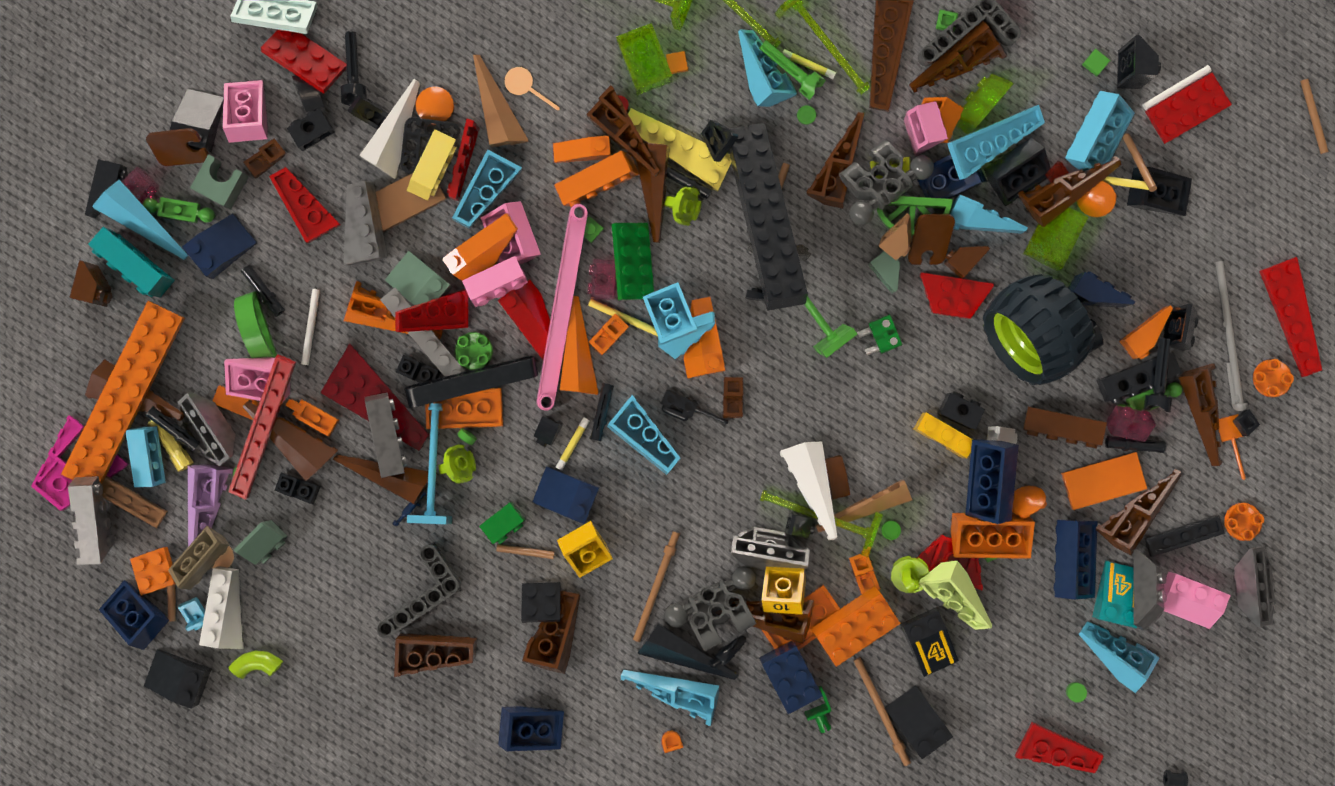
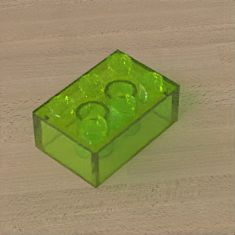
(644, 59)

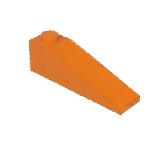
(705, 355)

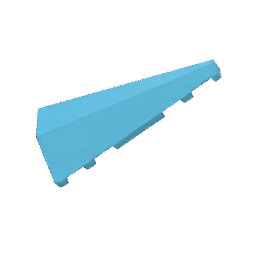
(125, 208)
(679, 693)

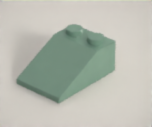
(417, 280)

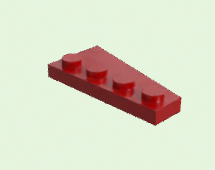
(463, 160)
(304, 208)
(437, 314)
(1049, 747)

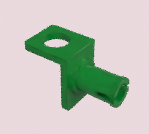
(819, 713)

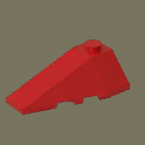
(529, 314)

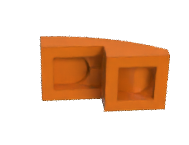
(608, 334)
(863, 573)

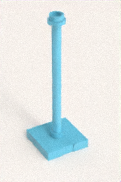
(430, 515)

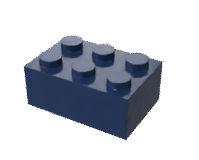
(790, 677)

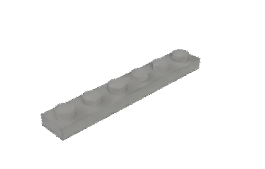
(426, 340)

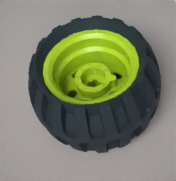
(1039, 329)

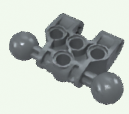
(893, 178)
(677, 614)

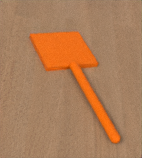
(1229, 431)

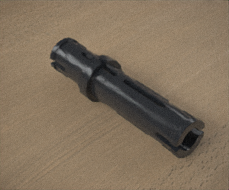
(687, 181)
(267, 296)
(605, 390)
(172, 428)
(1130, 444)

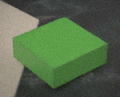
(945, 19)
(1096, 62)

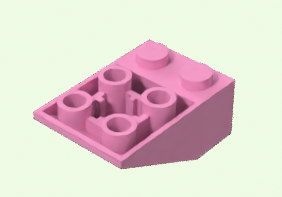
(925, 127)

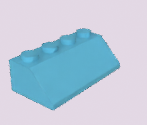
(1100, 131)

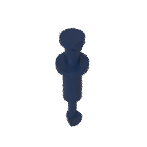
(407, 510)

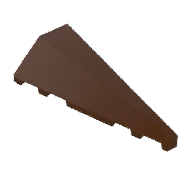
(973, 49)
(614, 121)
(827, 185)
(655, 188)
(1052, 199)
(100, 377)
(1204, 407)
(299, 448)
(407, 485)
(1132, 522)

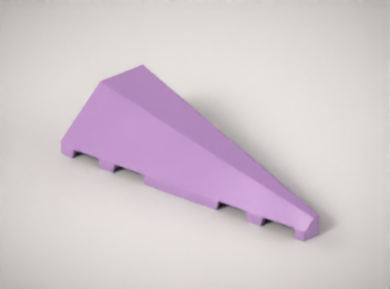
(204, 492)

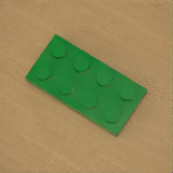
(632, 260)

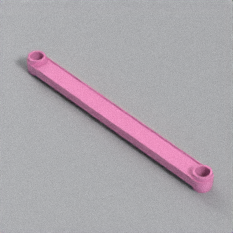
(562, 307)

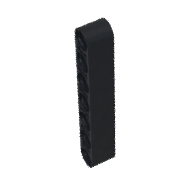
(471, 381)

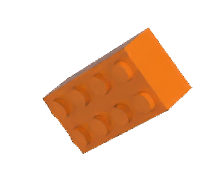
(855, 626)

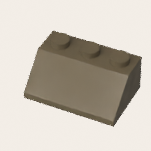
(198, 558)

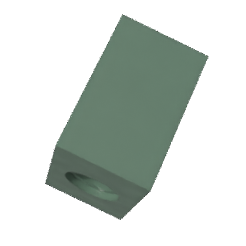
(220, 192)

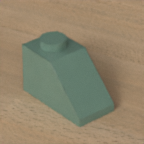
(886, 270)

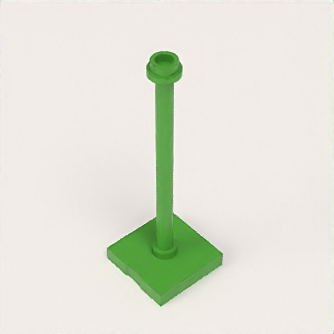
(833, 339)

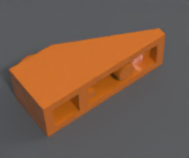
(582, 149)
(1146, 335)

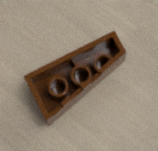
(1065, 426)
(430, 652)

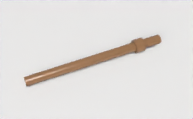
(669, 551)
(898, 745)

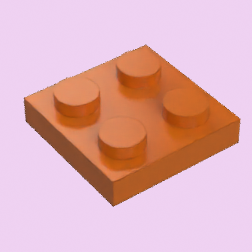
(152, 571)

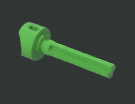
(809, 82)

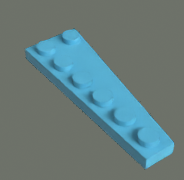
(984, 144)

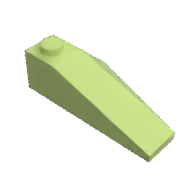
(954, 588)

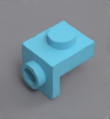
(193, 613)

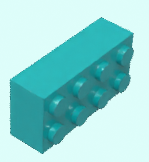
(130, 262)

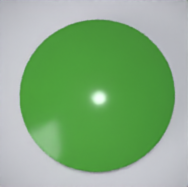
(473, 350)

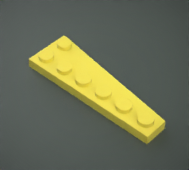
(684, 149)

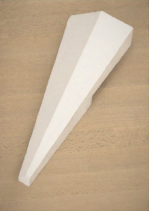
(386, 145)
(809, 468)

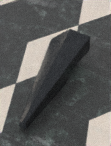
(671, 648)

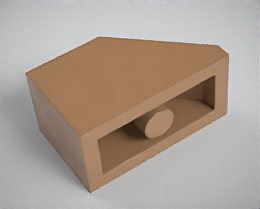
(898, 238)

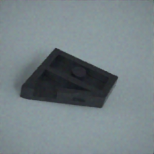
(718, 139)

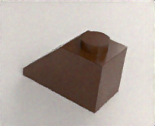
(965, 259)

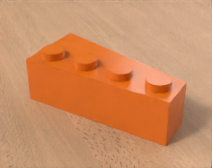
(596, 178)

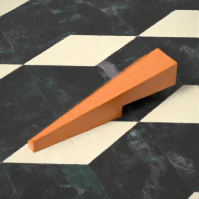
(368, 310)
(577, 365)

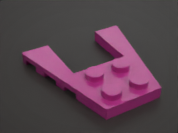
(49, 479)

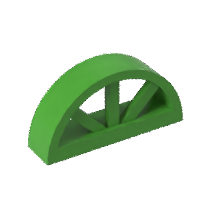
(913, 202)
(253, 326)

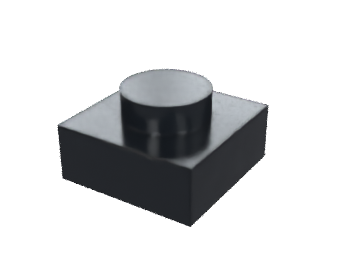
(1246, 422)

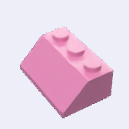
(523, 243)
(495, 281)
(1194, 600)

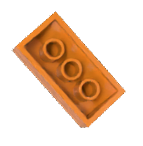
(985, 539)

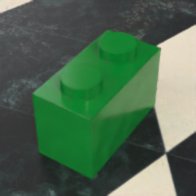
(502, 523)

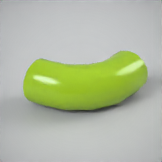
(255, 661)

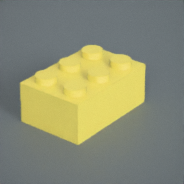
(432, 165)

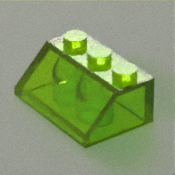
(982, 101)
(1056, 240)

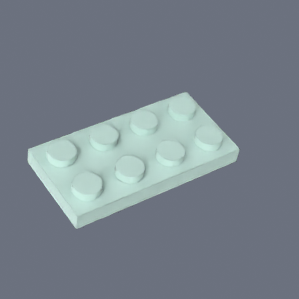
(276, 14)

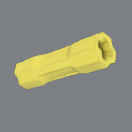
(177, 454)

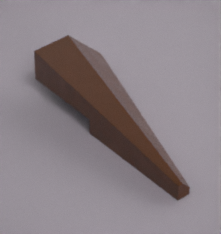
(782, 624)

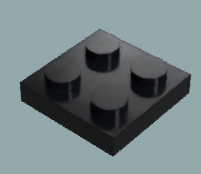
(541, 602)

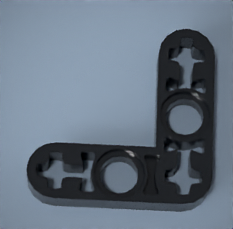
(417, 137)

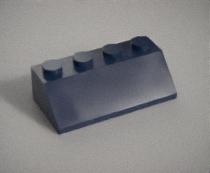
(992, 480)
(1075, 559)

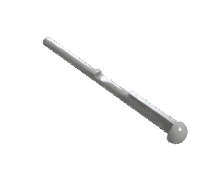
(1232, 367)

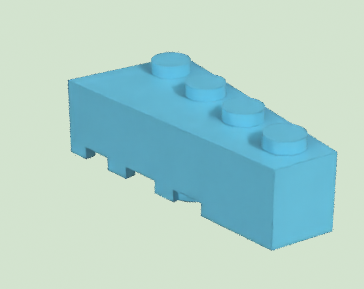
(485, 187)
(642, 434)

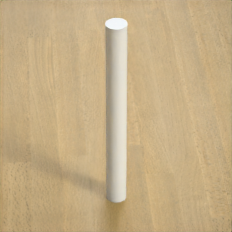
(1177, 87)
(310, 327)

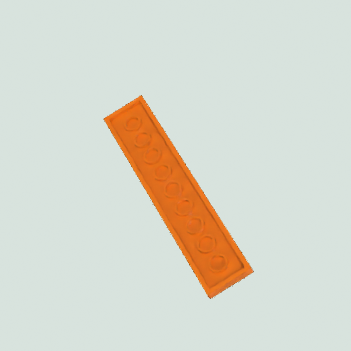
(124, 393)

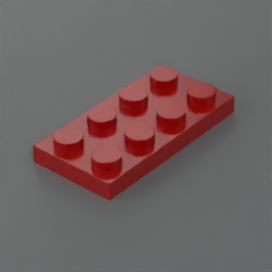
(304, 59)
(1188, 108)

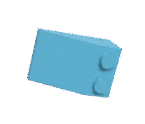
(670, 313)

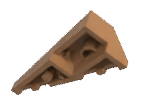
(499, 118)
(887, 498)

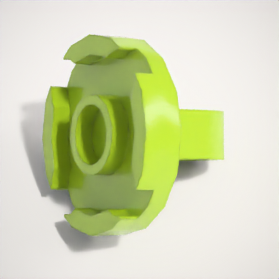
(685, 205)
(458, 464)
(907, 573)

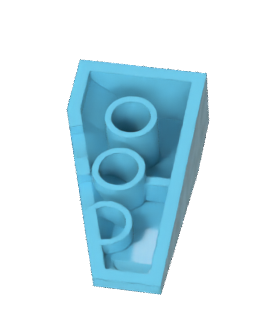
(764, 78)
(971, 216)
(1126, 662)

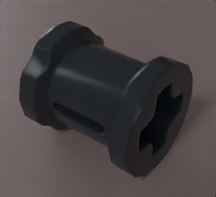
(1175, 779)

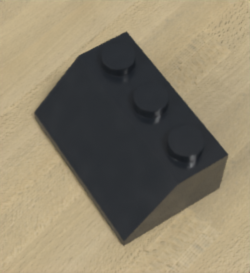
(1136, 64)
(1018, 171)

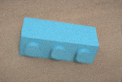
(145, 456)

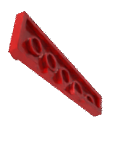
(1290, 303)

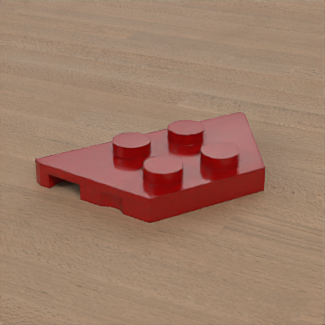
(954, 295)
(942, 551)

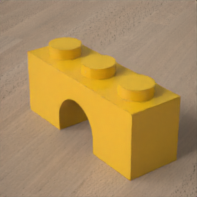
(944, 434)

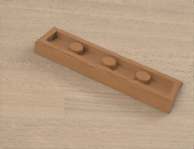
(133, 502)

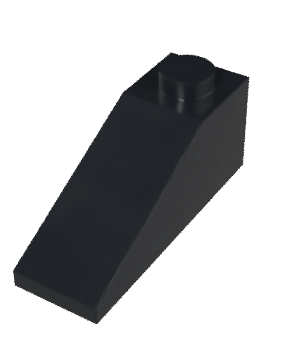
(105, 176)

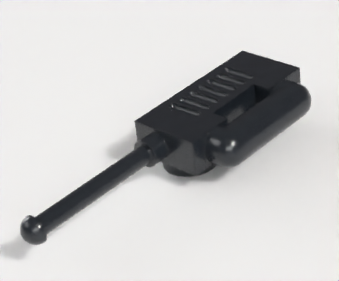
(689, 407)

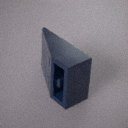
(1098, 293)

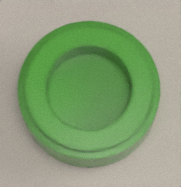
(466, 436)
(1076, 692)

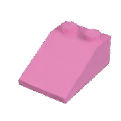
(244, 111)
(248, 377)

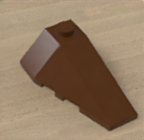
(553, 640)

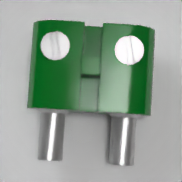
(884, 334)

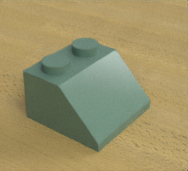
(261, 543)

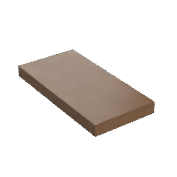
(399, 205)

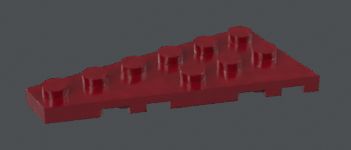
(355, 380)

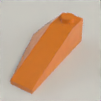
(481, 249)

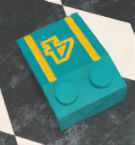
(1116, 595)

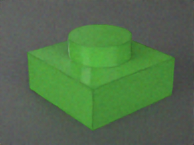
(592, 230)

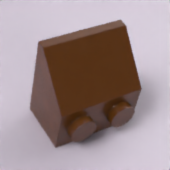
(90, 285)

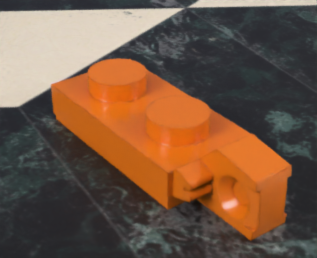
(313, 416)

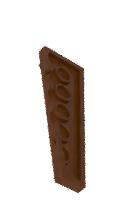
(889, 34)

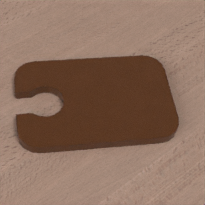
(172, 147)
(932, 234)

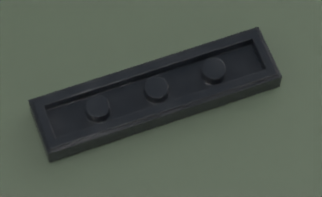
(1184, 535)

